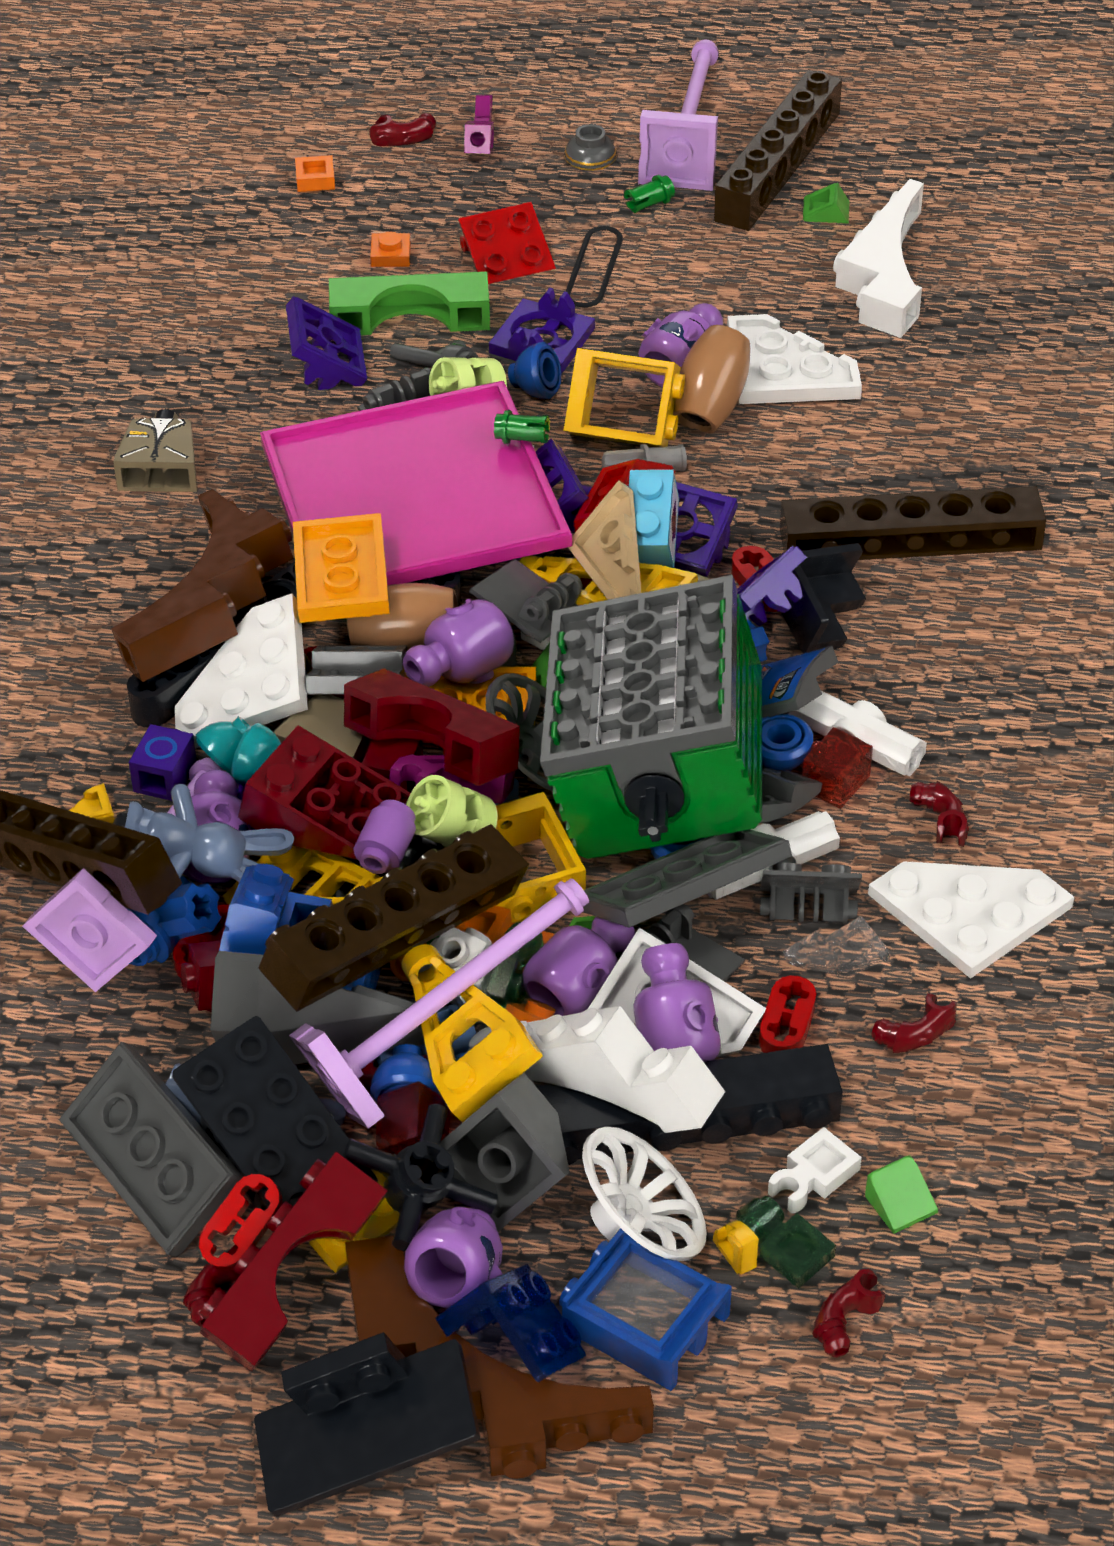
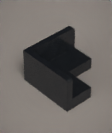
(826, 589)

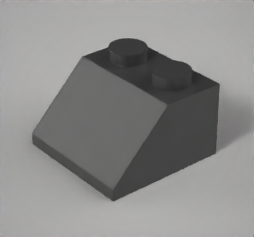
(510, 1148)

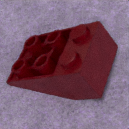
(315, 794)

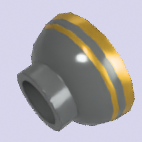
(590, 148)

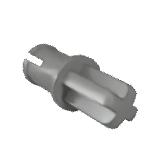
(667, 455)

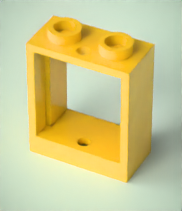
(583, 390)
(531, 820)

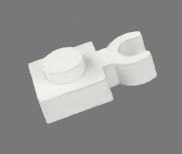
(815, 1165)

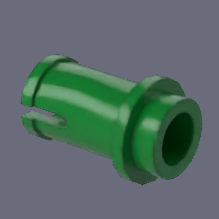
(650, 193)
(521, 427)

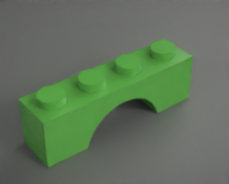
(452, 298)

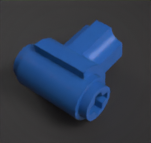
(184, 914)

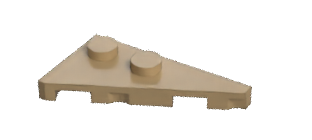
(609, 546)

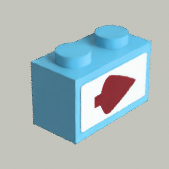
(655, 515)

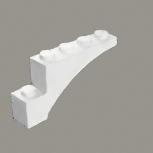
(876, 267)
(613, 1061)

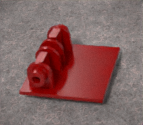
(506, 243)

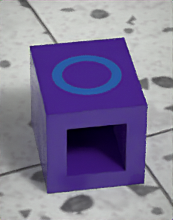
(162, 761)

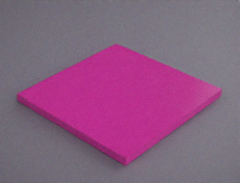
(434, 474)

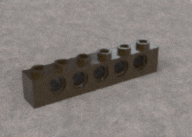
(777, 150)
(918, 522)
(60, 843)
(391, 916)

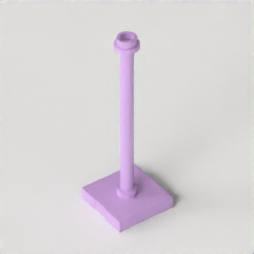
(682, 142)
(90, 927)
(342, 1069)

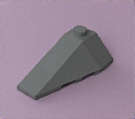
(344, 1015)

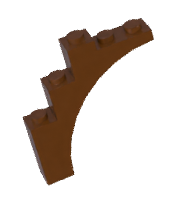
(203, 604)
(515, 1410)

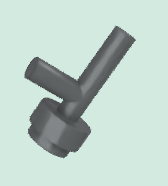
(428, 358)

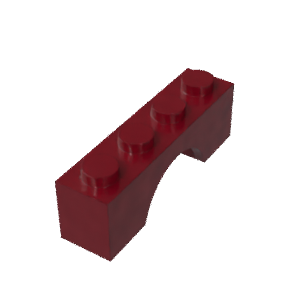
(392, 706)
(334, 1206)

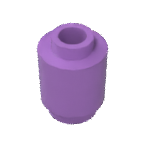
(385, 837)

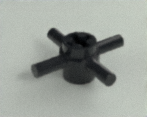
(421, 1161)

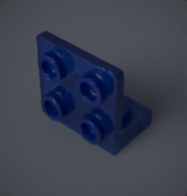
(527, 1317)

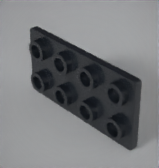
(261, 1110)
(362, 1419)

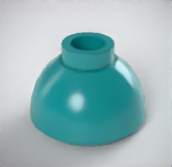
(221, 740)
(252, 751)

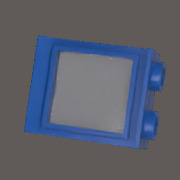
(643, 1307)

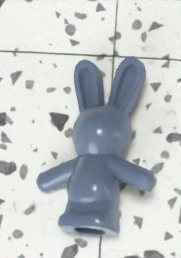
(211, 847)

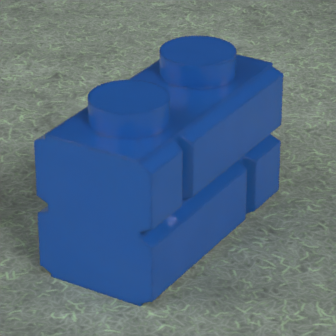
(255, 909)

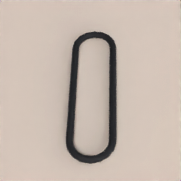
(609, 270)

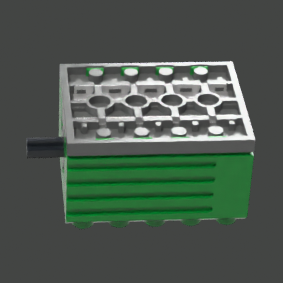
(654, 718)

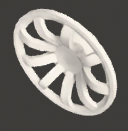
(630, 1207)

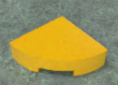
(95, 804)
(737, 1245)

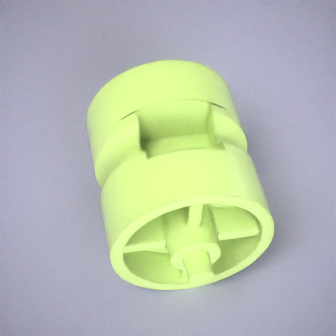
(460, 373)
(448, 809)

